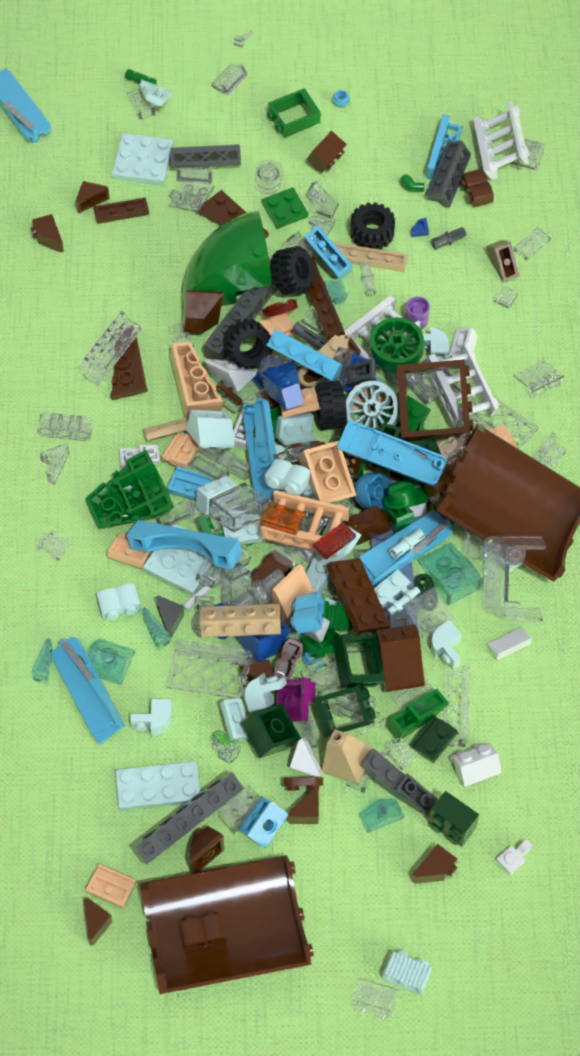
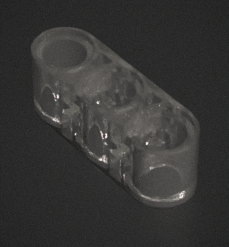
(65, 426)

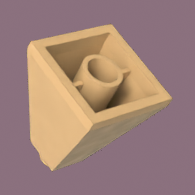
(344, 757)

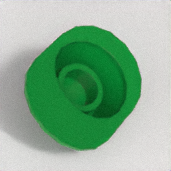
(404, 494)

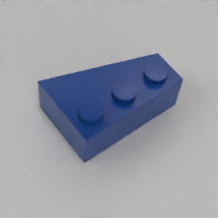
(283, 385)

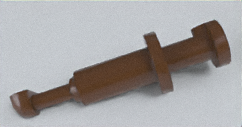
(228, 392)

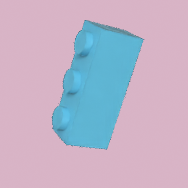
(328, 253)

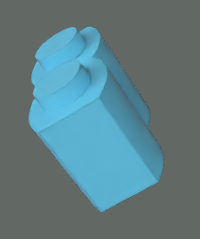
(308, 612)

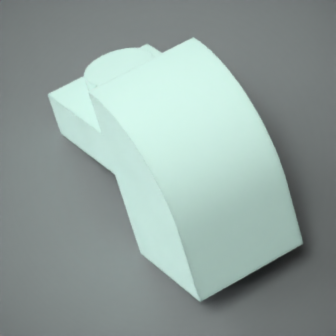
(436, 343)
(443, 642)
(258, 691)
(157, 721)

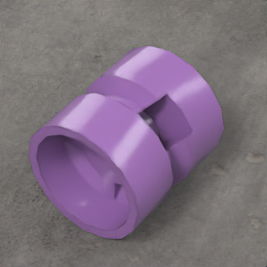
(418, 309)

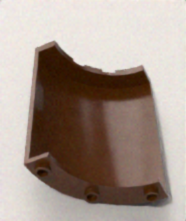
(511, 494)
(257, 915)

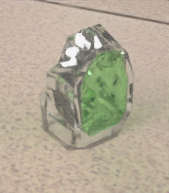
(225, 749)

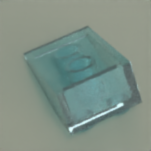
(451, 573)

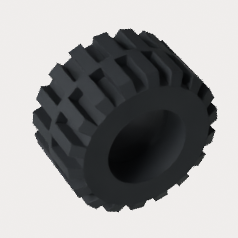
(374, 215)
(292, 270)
(238, 334)
(332, 405)

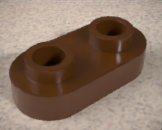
(310, 782)

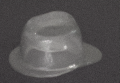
(268, 177)

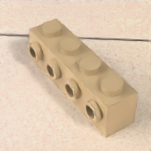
(240, 620)

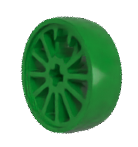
(396, 343)

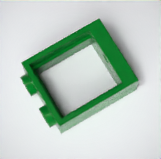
(289, 101)

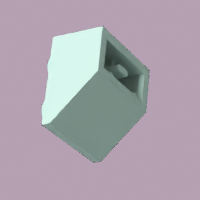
(211, 429)

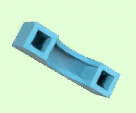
(305, 355)

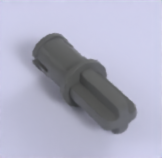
(448, 238)

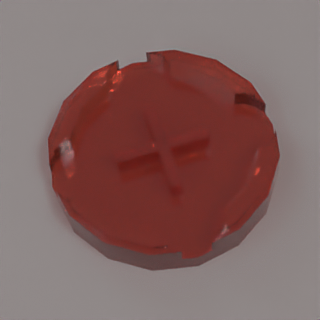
(279, 308)

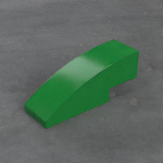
(417, 714)

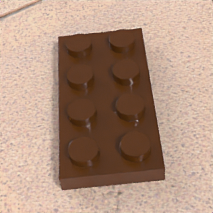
(358, 595)

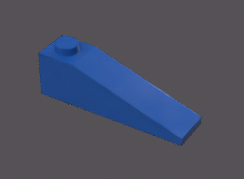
(263, 645)

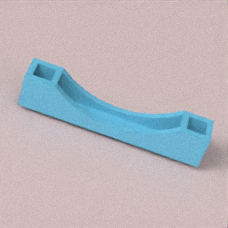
(151, 536)

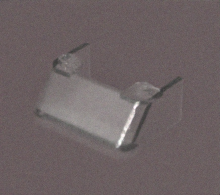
(497, 556)

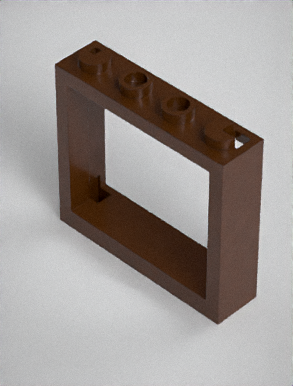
(438, 434)

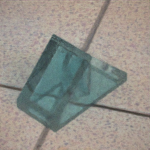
(381, 814)

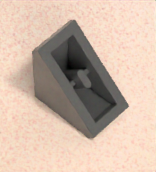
(361, 372)
(170, 613)

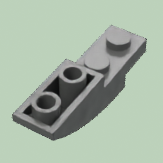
(397, 783)

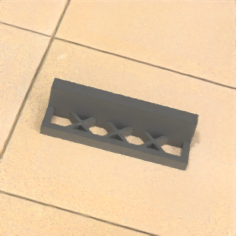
(205, 156)
(447, 170)

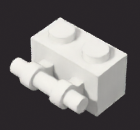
(476, 763)

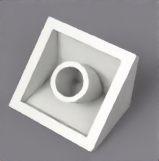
(229, 373)

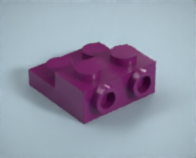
(296, 698)

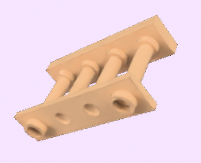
(305, 539)

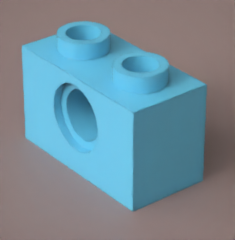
(253, 825)

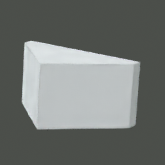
(305, 759)

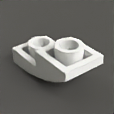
(125, 454)

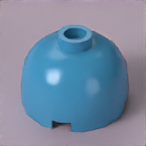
(371, 490)

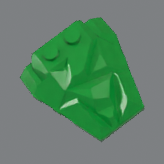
(131, 494)

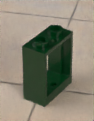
(373, 660)
(326, 716)

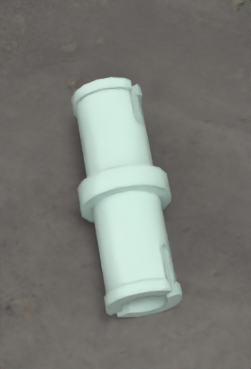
(406, 543)

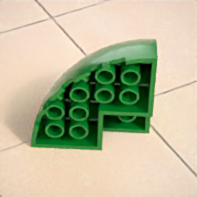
(231, 259)

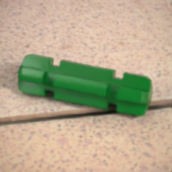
(137, 77)

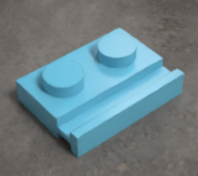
(186, 483)

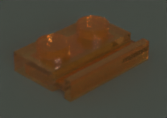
(282, 518)

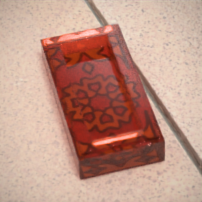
(334, 540)

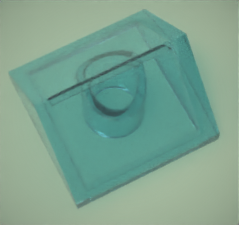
(110, 660)

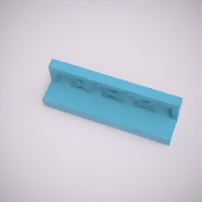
(440, 141)

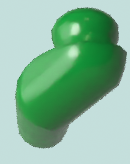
(410, 184)

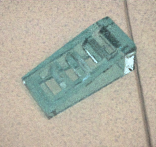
(158, 633)
(42, 666)

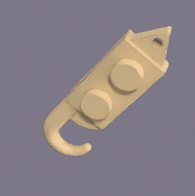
(329, 350)

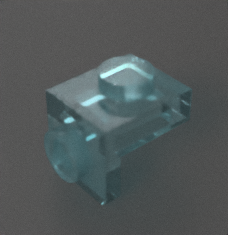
(336, 290)

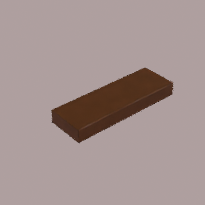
(121, 210)

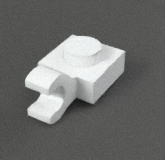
(513, 859)

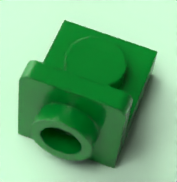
(206, 525)

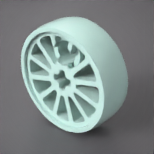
(380, 407)

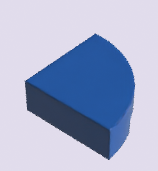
(420, 228)

